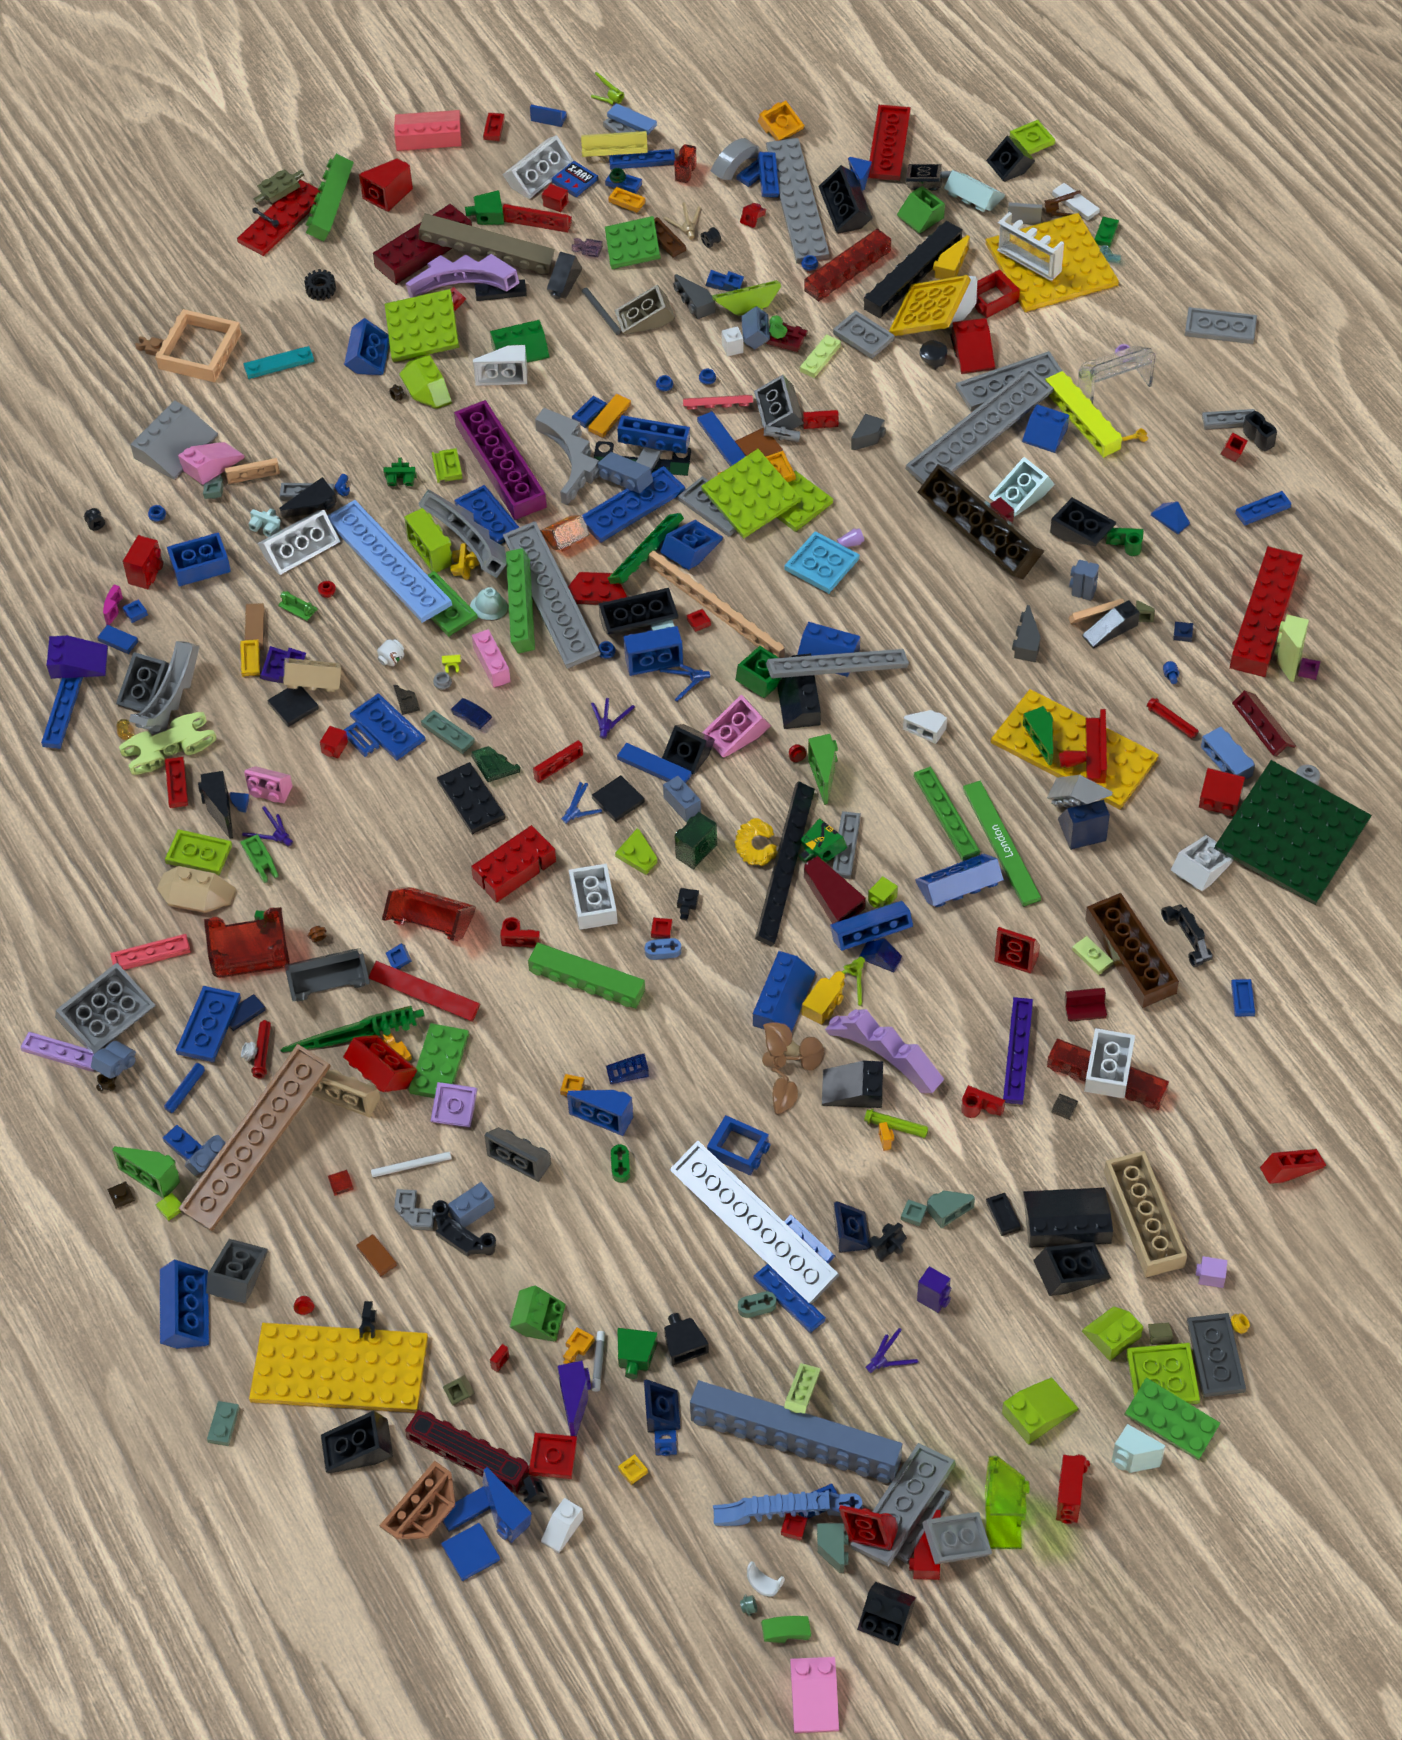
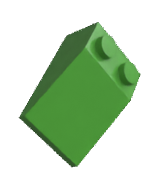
(822, 763)
(148, 1168)

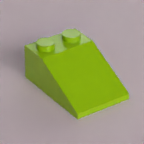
(1038, 1409)

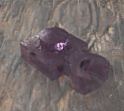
(588, 248)

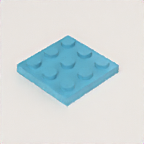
(821, 562)

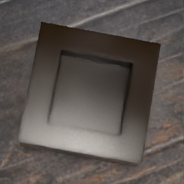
(121, 1195)

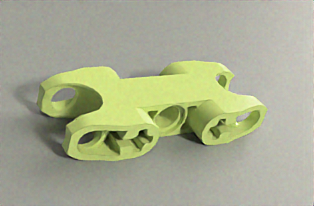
(179, 738)

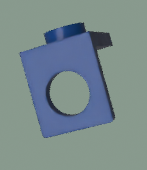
(665, 1446)

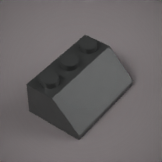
(779, 404)
(517, 1153)

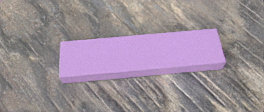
(57, 1051)

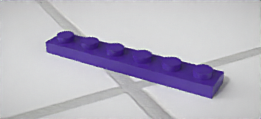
(1018, 1050)

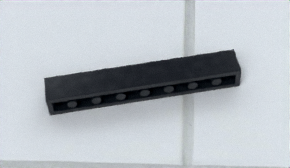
(911, 270)

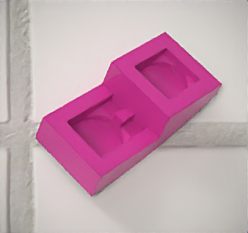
(110, 607)

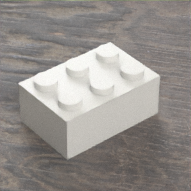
(593, 896)
(1109, 1063)

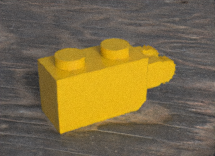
(824, 998)

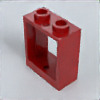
(1005, 285)
(1070, 1489)

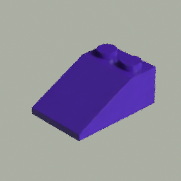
(75, 657)
(574, 1387)

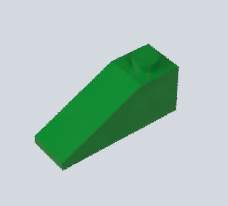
(1040, 729)

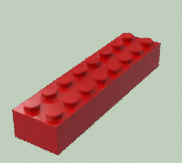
(1266, 611)

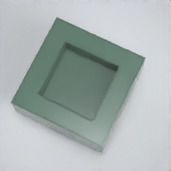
(913, 1213)

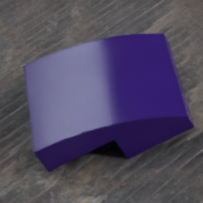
(274, 664)

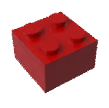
(143, 562)

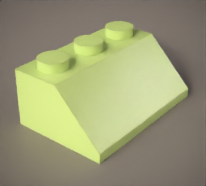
(1291, 644)

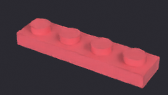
(725, 401)

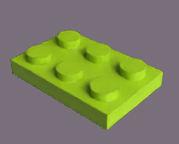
(198, 852)

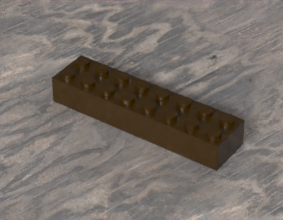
(980, 521)

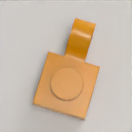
(398, 1047)
(578, 1343)

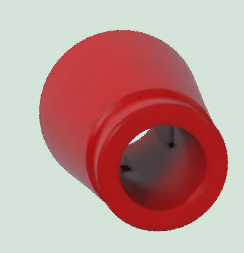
(1072, 758)

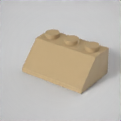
(311, 674)

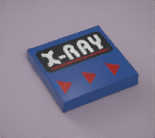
(575, 178)

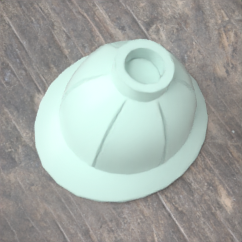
(489, 604)

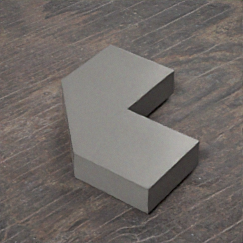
(415, 1217)

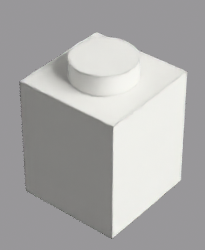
(732, 341)

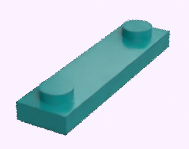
(278, 362)

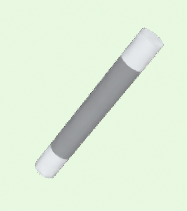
(598, 1360)

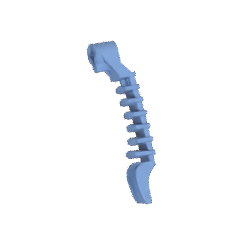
(740, 1512)

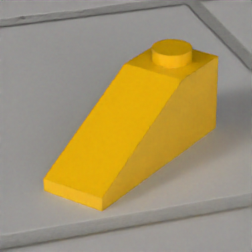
(952, 259)

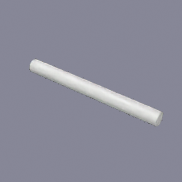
(411, 1164)

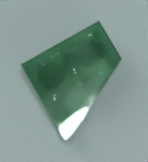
(493, 765)

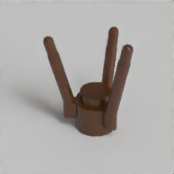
(1052, 205)

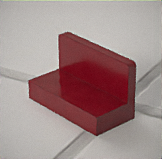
(1085, 1004)

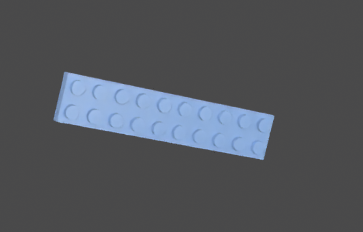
(389, 561)

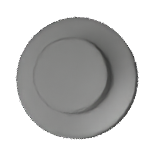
(442, 680)

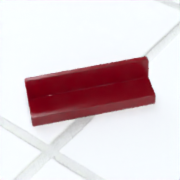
(1262, 723)

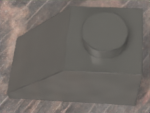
(868, 432)

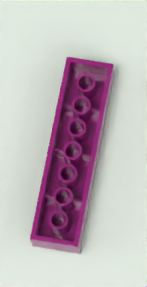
(500, 460)

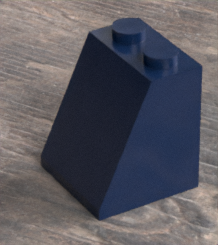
(1085, 824)

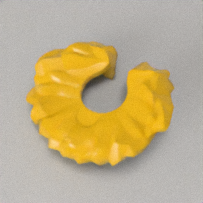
(744, 846)

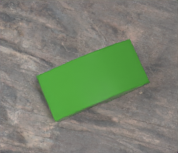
(786, 1627)

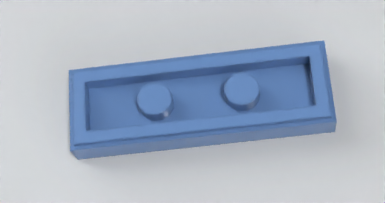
(631, 118)

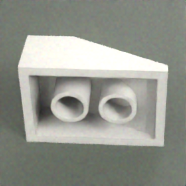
(502, 367)
(1201, 863)

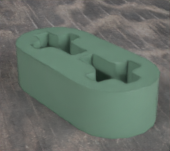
(756, 1304)

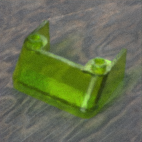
(1004, 1504)

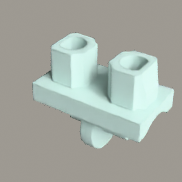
(265, 520)

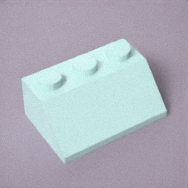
(973, 191)

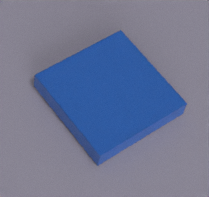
(470, 1551)

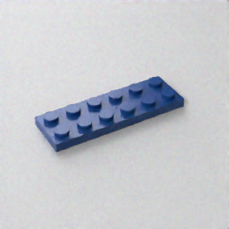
(632, 506)

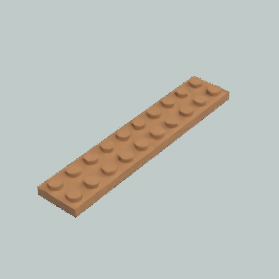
(254, 1137)

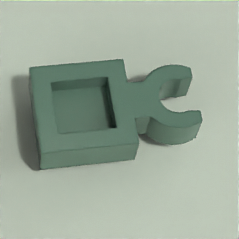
(213, 488)

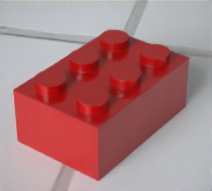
(380, 1063)

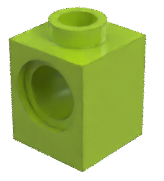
(882, 893)

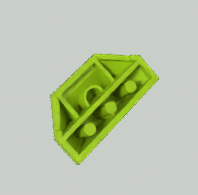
(745, 299)
(425, 382)

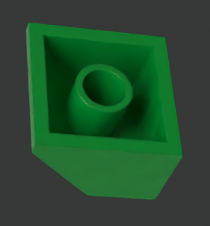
(754, 673)

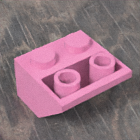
(268, 784)

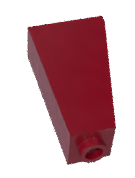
(832, 891)

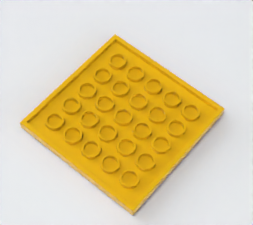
(1083, 265)

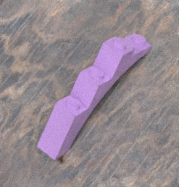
(464, 270)
(886, 1042)

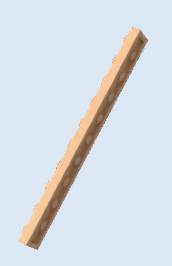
(715, 605)

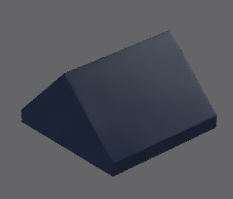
(850, 1228)
(661, 1407)

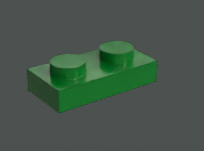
(1106, 231)

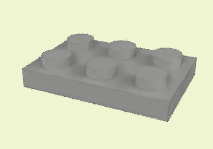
(863, 334)
(957, 1537)

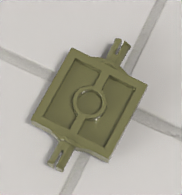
(278, 186)

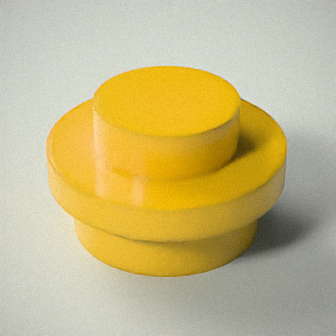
(1240, 1323)

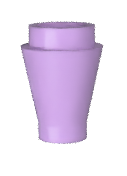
(851, 538)

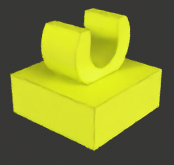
(451, 660)

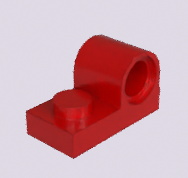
(518, 937)
(981, 1100)

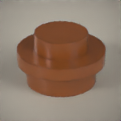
(317, 933)

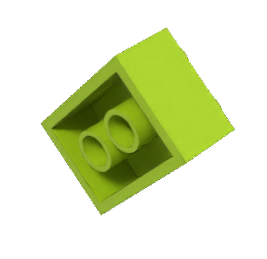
(428, 540)

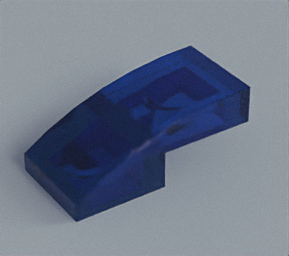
(471, 712)

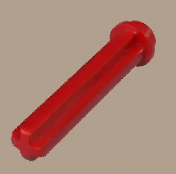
(1172, 718)
(259, 1069)

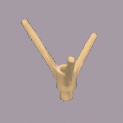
(688, 226)

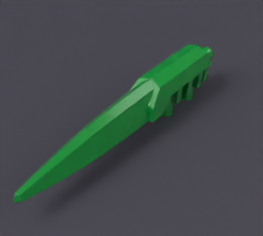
(366, 1027)

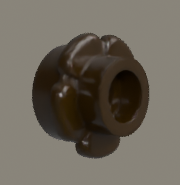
(396, 392)

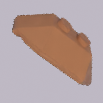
(422, 1506)

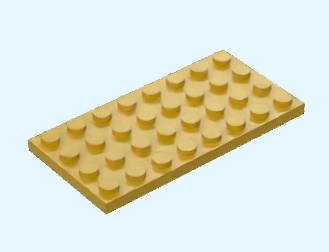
(1126, 759)
(339, 1368)

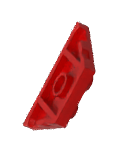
(595, 588)

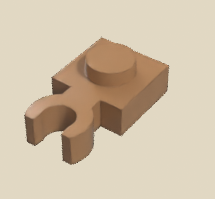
(150, 346)

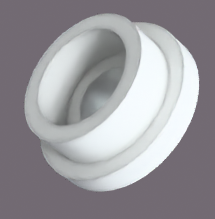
(249, 1051)

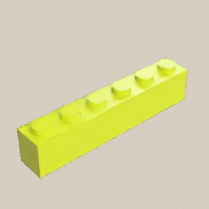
(1084, 414)

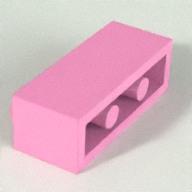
(491, 658)

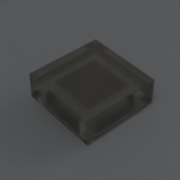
(1064, 1106)

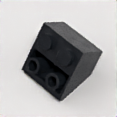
(886, 1613)

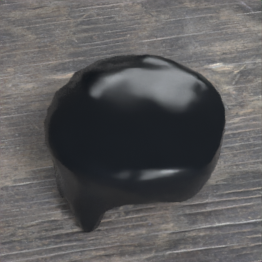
(933, 353)

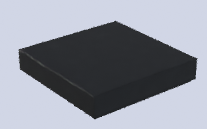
(293, 705)
(618, 798)

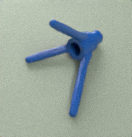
(695, 676)
(573, 811)

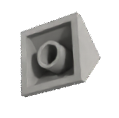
(1028, 213)

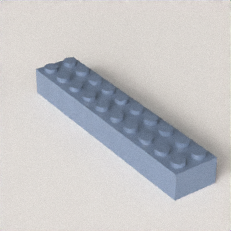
(795, 1432)

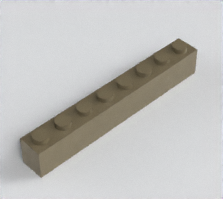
(484, 242)

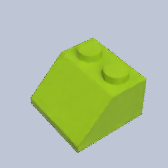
(1114, 1332)

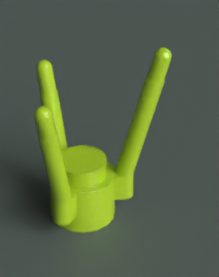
(614, 93)

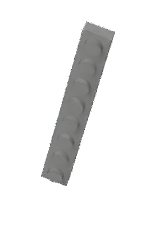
(837, 663)

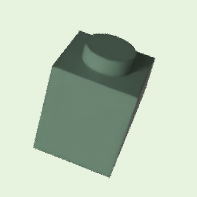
(949, 1206)

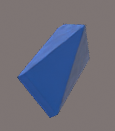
(861, 169)
(1171, 516)

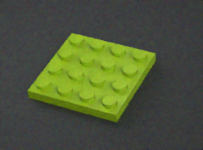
(421, 325)
(750, 493)

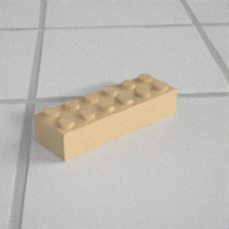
(1145, 1214)

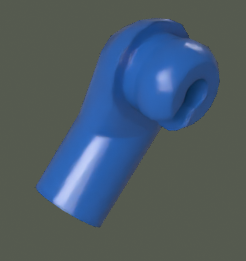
(340, 485)

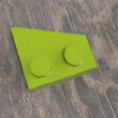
(637, 853)

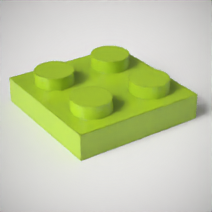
(1033, 136)

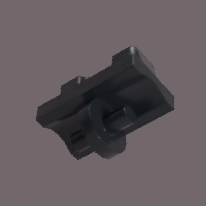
(890, 1242)

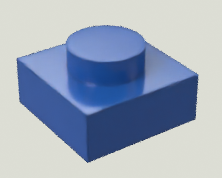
(135, 611)
(398, 956)

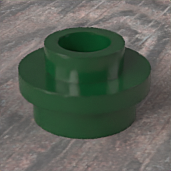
(617, 175)

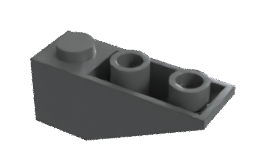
(696, 297)
(1028, 640)

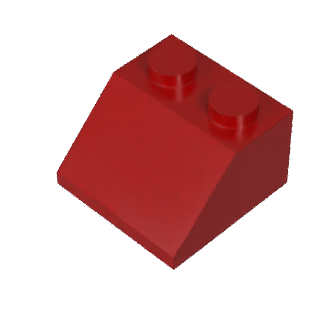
(1221, 792)

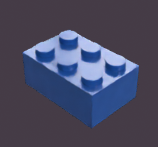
(198, 559)
(653, 650)

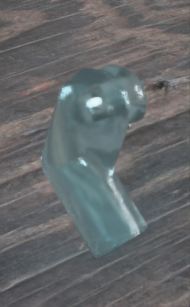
(1110, 257)

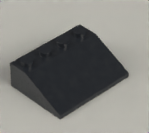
(1067, 1217)

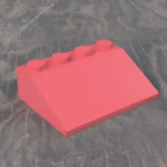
(427, 130)

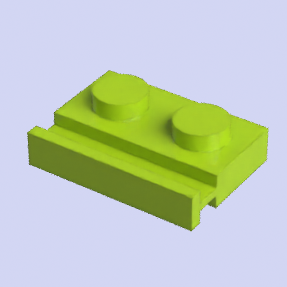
(447, 465)

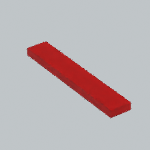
(424, 991)

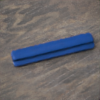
(184, 1088)

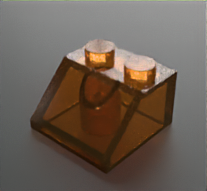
(566, 532)

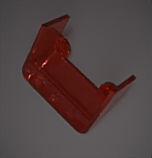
(428, 910)

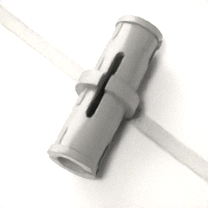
(792, 435)

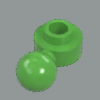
(776, 328)

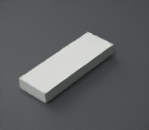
(1078, 203)

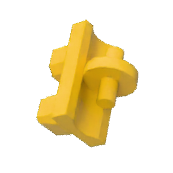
(467, 561)

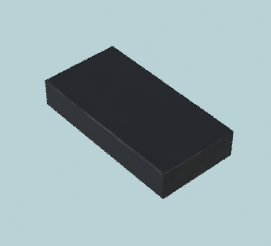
(1003, 1214)

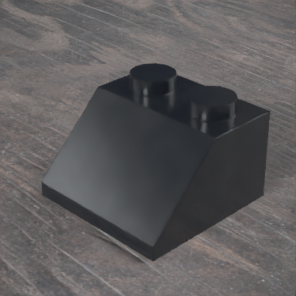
(1010, 159)
(688, 747)

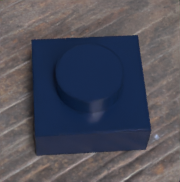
(1183, 631)

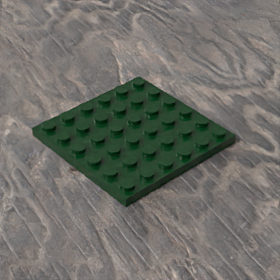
(1293, 832)

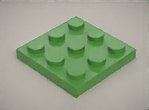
(632, 242)

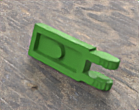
(259, 856)

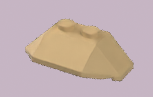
(195, 890)

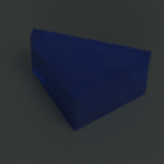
(881, 954)

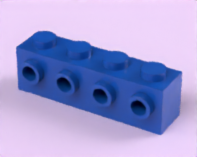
(653, 434)
(871, 925)

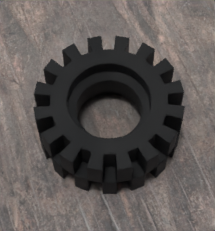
(320, 278)

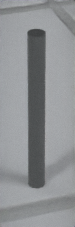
(601, 311)

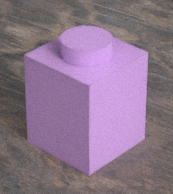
(1212, 1272)

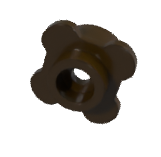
(105, 1086)

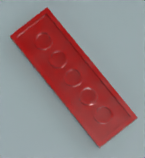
(889, 142)
(288, 211)

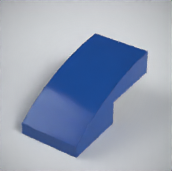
(724, 282)

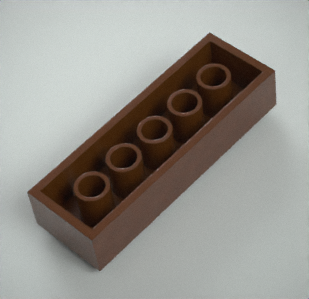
(1131, 950)

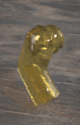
(122, 729)

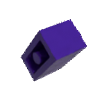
(934, 1289)

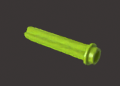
(896, 1123)

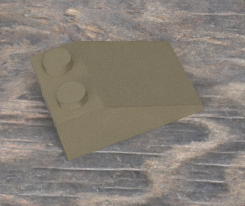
(645, 312)

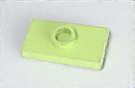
(1092, 955)

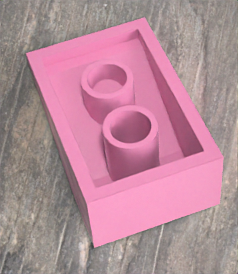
(208, 460)
(737, 727)
(814, 1694)

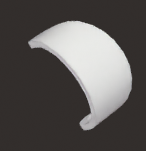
(762, 1583)

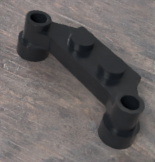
(1192, 931)
(458, 1236)

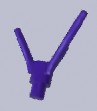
(606, 724)
(280, 833)
(880, 1361)

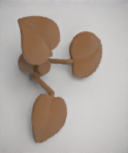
(777, 1039)

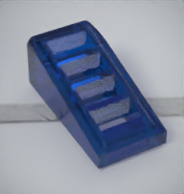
(633, 1061)

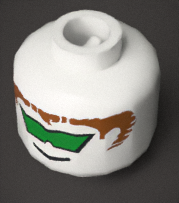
(390, 652)

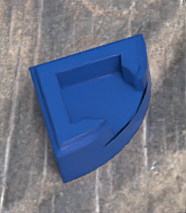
(240, 801)

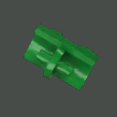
(400, 470)

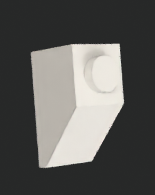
(926, 725)
(562, 1525)

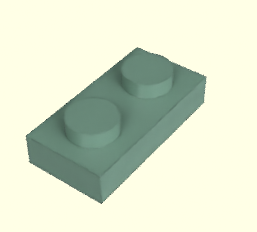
(223, 1423)

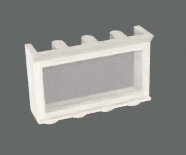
(1028, 250)

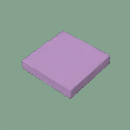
(454, 1105)

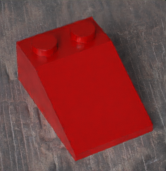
(973, 345)
(1016, 950)
(869, 1527)

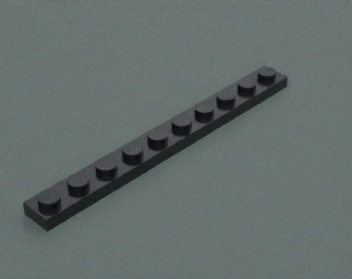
(784, 864)

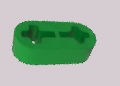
(615, 1163)

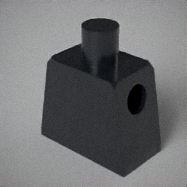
(684, 1340)

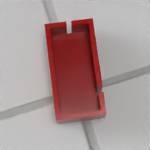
(513, 863)

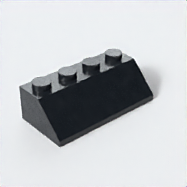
(845, 201)
(637, 611)
(799, 700)

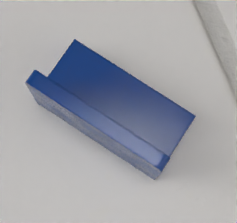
(547, 115)

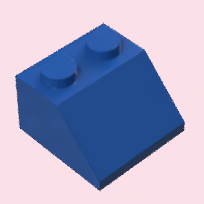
(1046, 428)

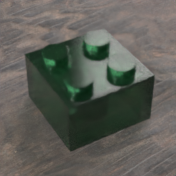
(695, 840)

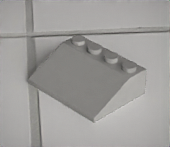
(169, 436)
(104, 1009)

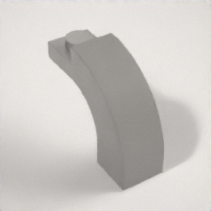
(733, 156)

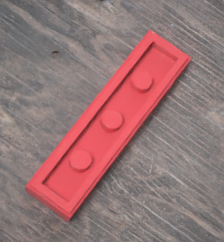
(151, 952)

